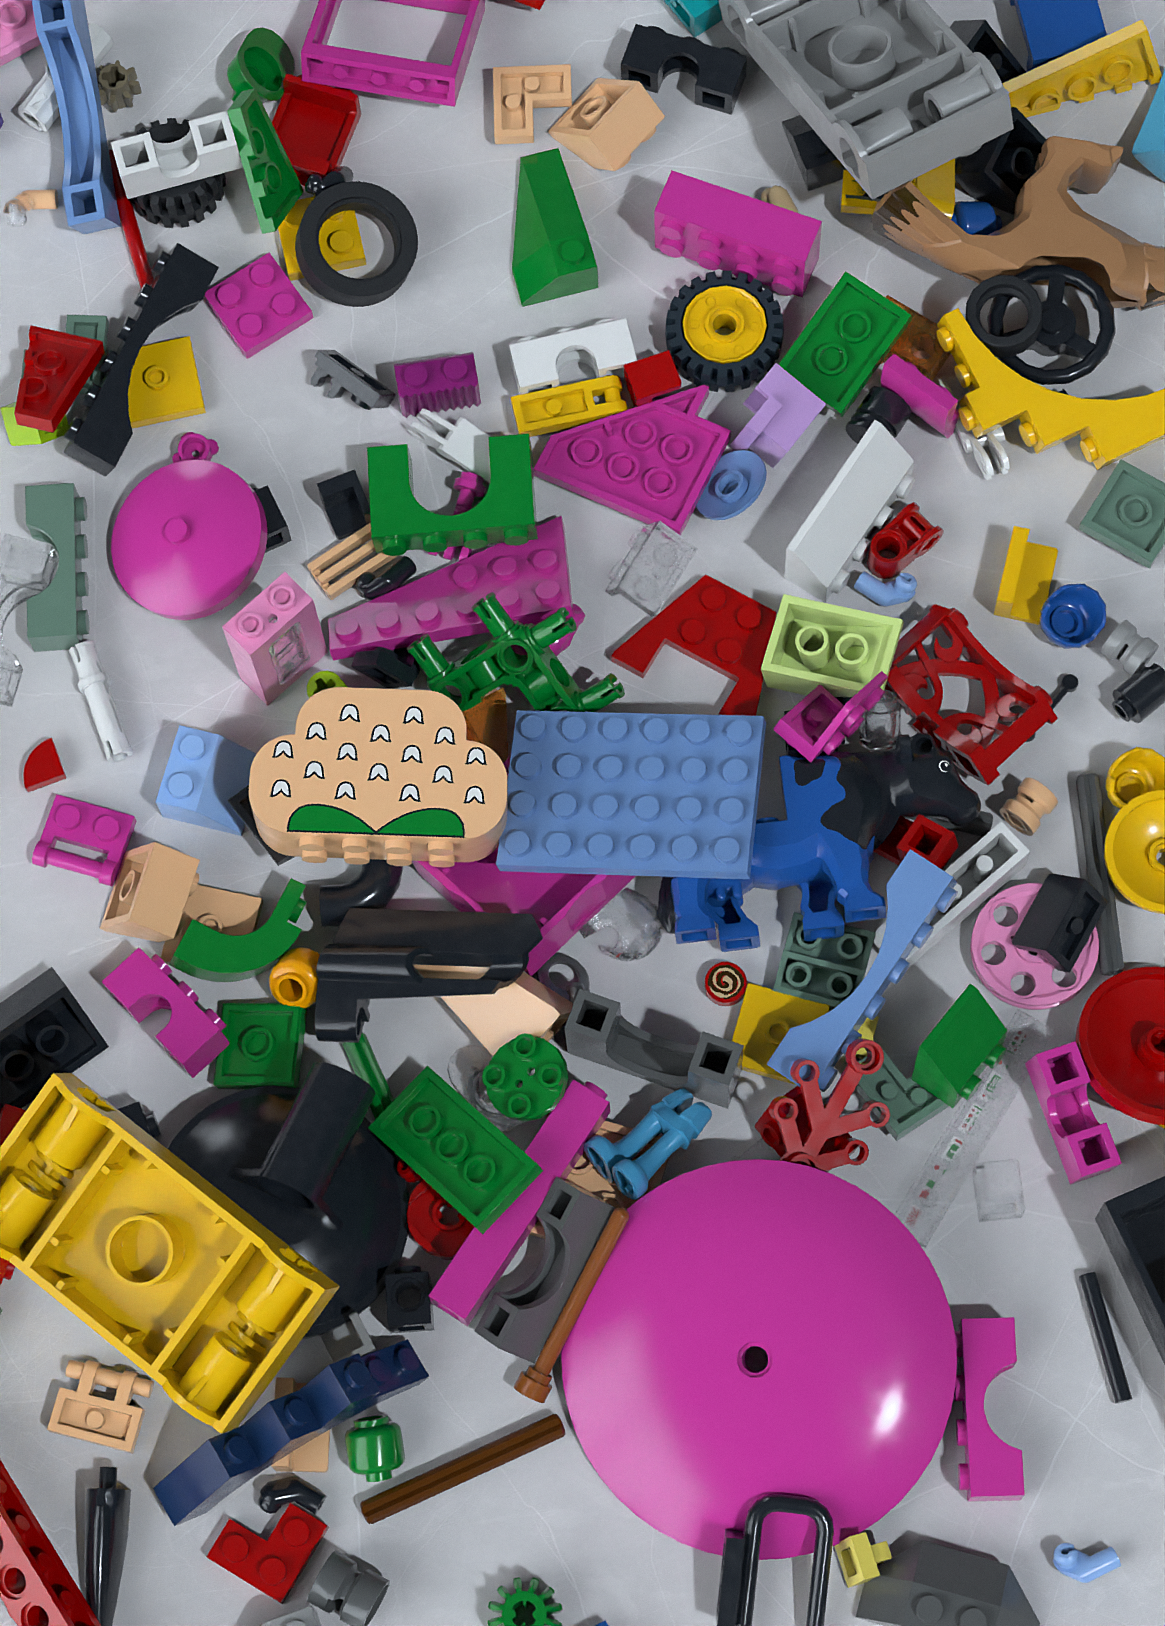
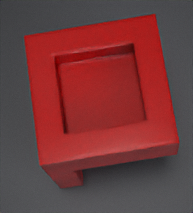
(651, 378)

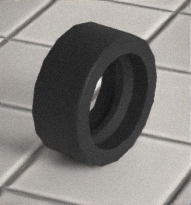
(1005, 286)

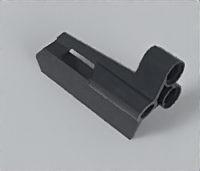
(377, 955)

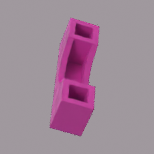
(991, 1466)

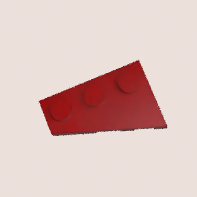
(53, 376)

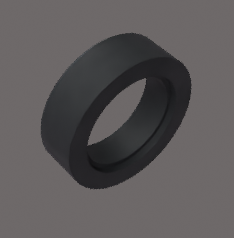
(372, 200)

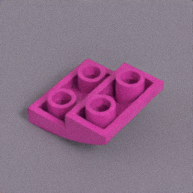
(925, 398)

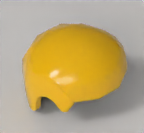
(1135, 774)

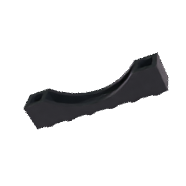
(106, 426)

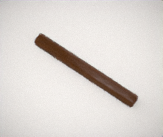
(462, 1469)

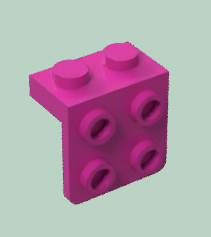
(822, 719)

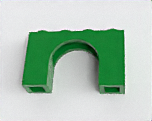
(502, 515)

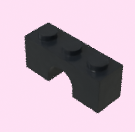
(656, 54)

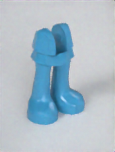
(672, 1117)

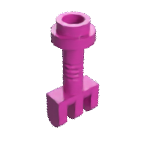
(469, 486)

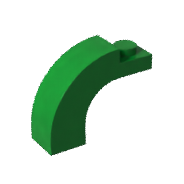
(232, 958)

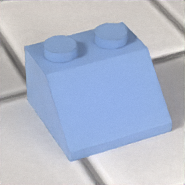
(201, 778)

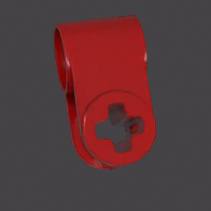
(907, 537)

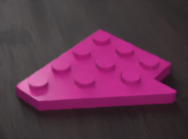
(641, 460)

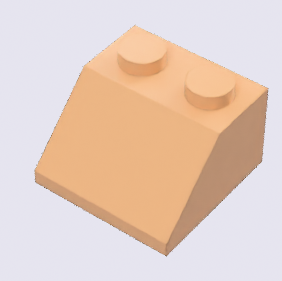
(608, 123)
(151, 893)

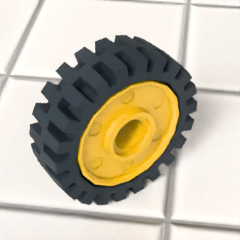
(728, 304)

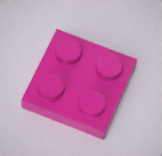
(258, 305)

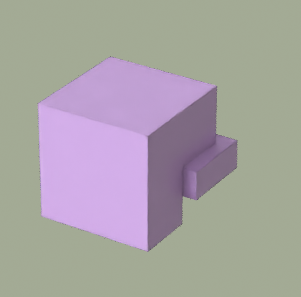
(781, 415)

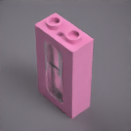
(278, 650)

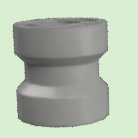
(1129, 647)

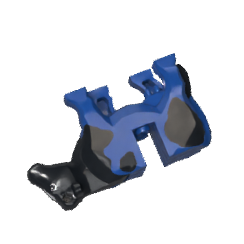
(834, 821)

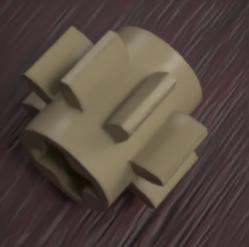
(117, 85)

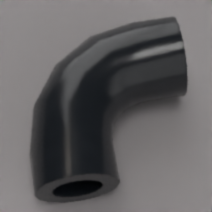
(369, 890)

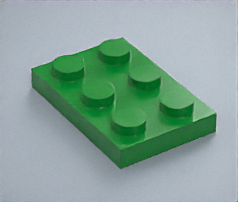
(845, 342)

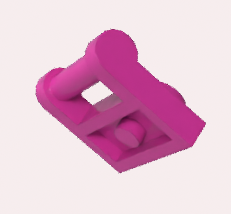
(88, 828)

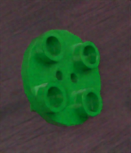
(514, 1064)

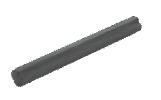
(1094, 837)

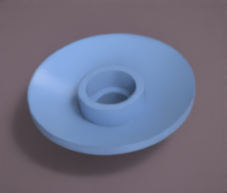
(733, 485)

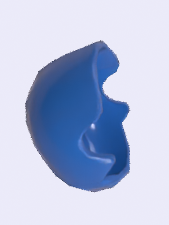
(1073, 616)

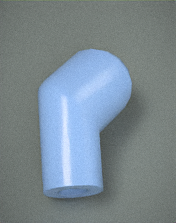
(888, 593)

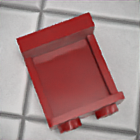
(315, 125)

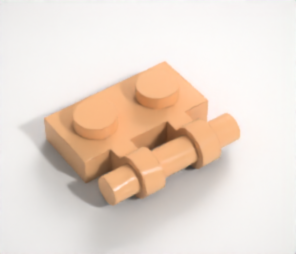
(98, 1419)

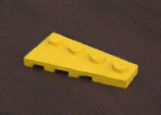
(1094, 68)

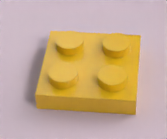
(338, 239)

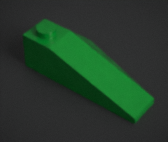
(550, 236)

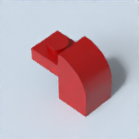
(922, 837)

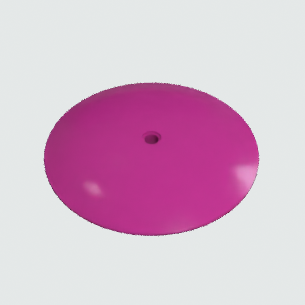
(850, 1338)

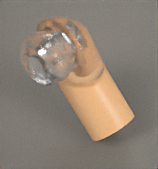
(26, 201)

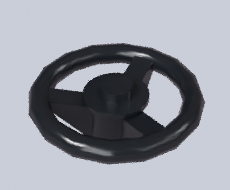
(1058, 326)

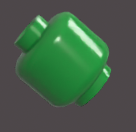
(374, 1447)

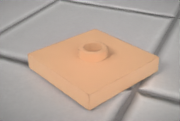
(219, 910)

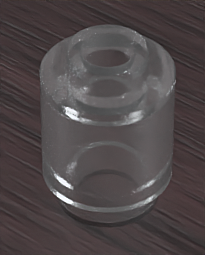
(881, 724)

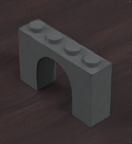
(604, 1037)

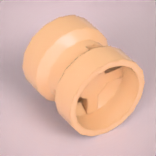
(1028, 806)

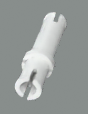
(98, 693)

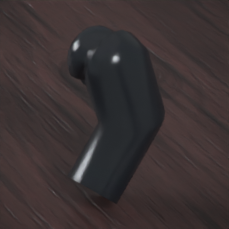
(317, 184)
(388, 580)
(289, 1490)

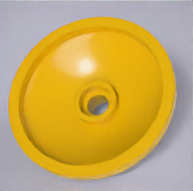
(1132, 848)

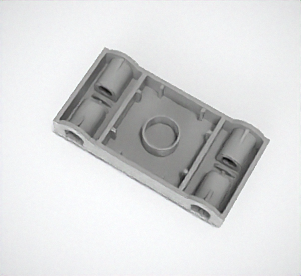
(876, 82)

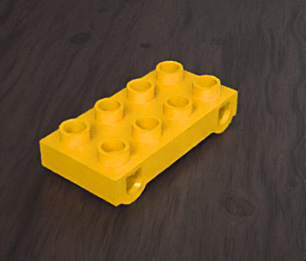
(152, 1253)

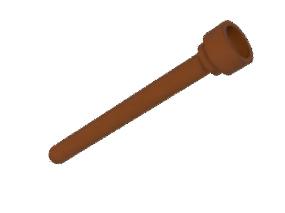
(536, 1380)

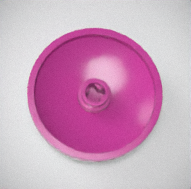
(189, 539)

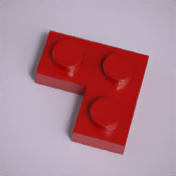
(270, 1564)

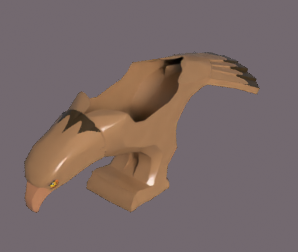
(1045, 229)

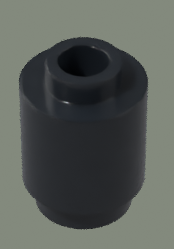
(1140, 694)

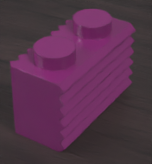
(437, 384)

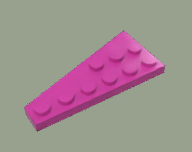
(526, 579)

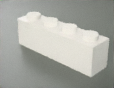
(978, 876)

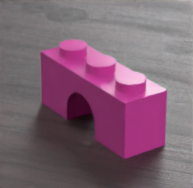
(144, 986)
(1062, 1092)

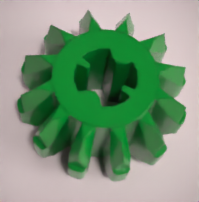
(525, 1598)

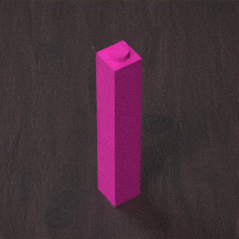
(487, 1255)

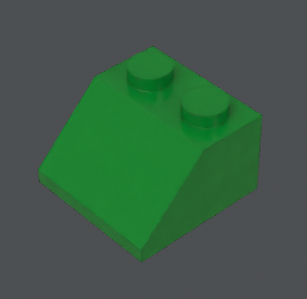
(960, 1049)

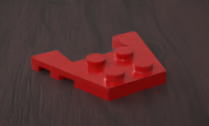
(715, 629)

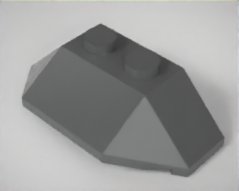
(944, 1589)

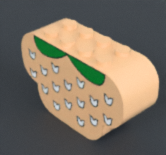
(379, 781)

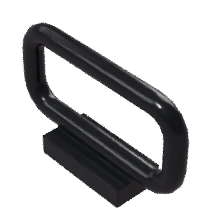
(742, 1553)

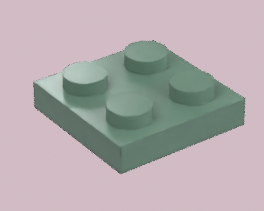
(1129, 514)

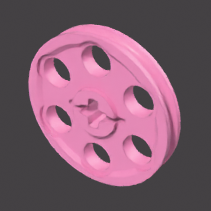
(1019, 961)

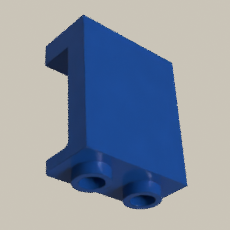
(1057, 27)

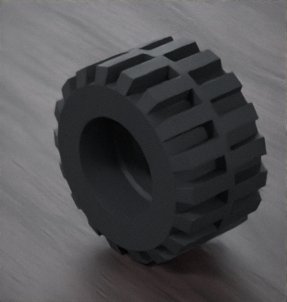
(183, 201)

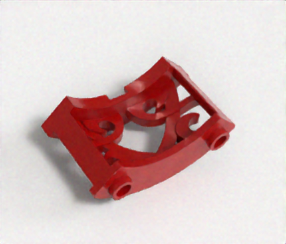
(971, 751)

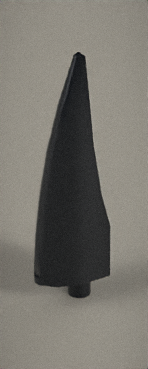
(105, 1543)

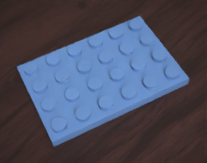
(633, 794)

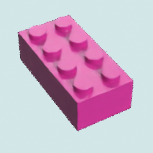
(737, 234)

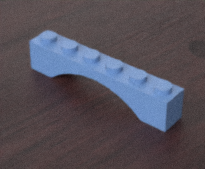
(87, 166)
(913, 900)

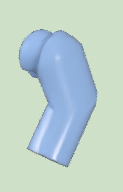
(1082, 1566)

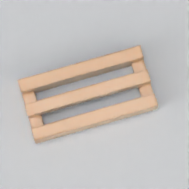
(339, 551)

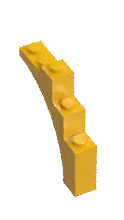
(1047, 417)

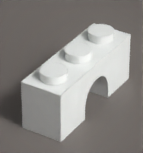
(155, 166)
(601, 346)

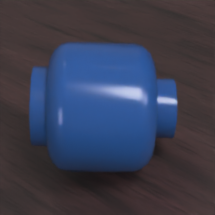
(976, 217)

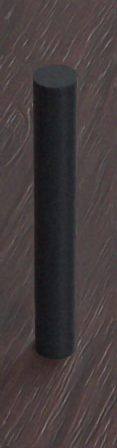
(1105, 1337)

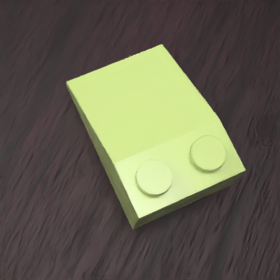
(828, 647)

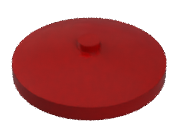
(1125, 1042)

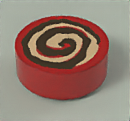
(725, 984)

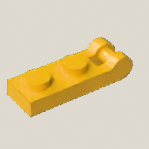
(567, 405)

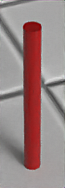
(131, 229)

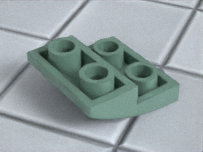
(824, 968)

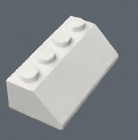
(849, 514)

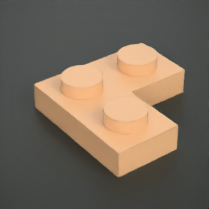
(522, 89)

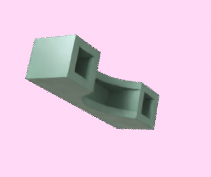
(56, 613)

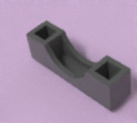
(525, 1316)

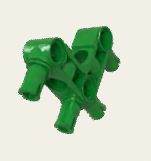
(493, 663)

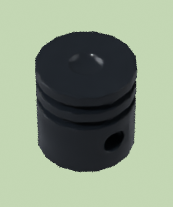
(881, 406)

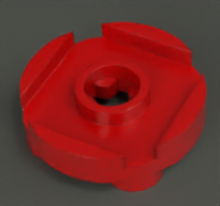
(424, 1223)

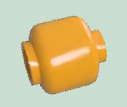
(295, 978)

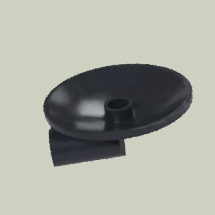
(310, 1177)

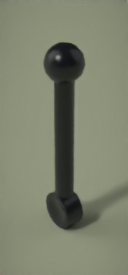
(1069, 684)

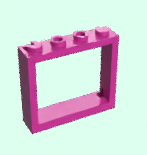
(388, 73)

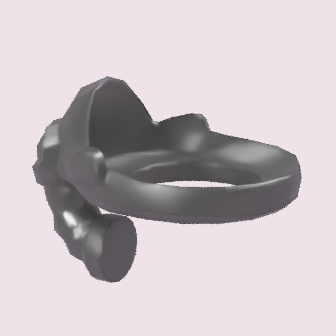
(573, 988)

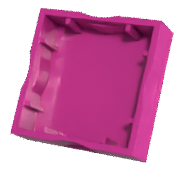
(556, 900)

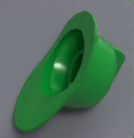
(261, 65)

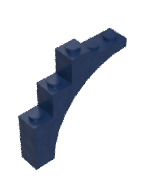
(284, 1426)

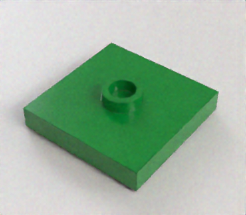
(263, 1046)

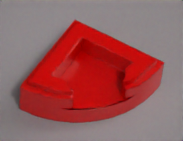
(43, 766)

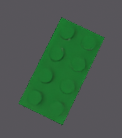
(455, 1149)

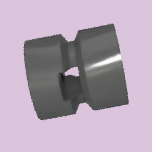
(348, 1590)

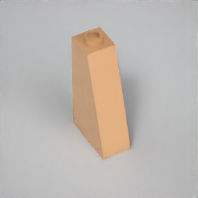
(513, 1010)

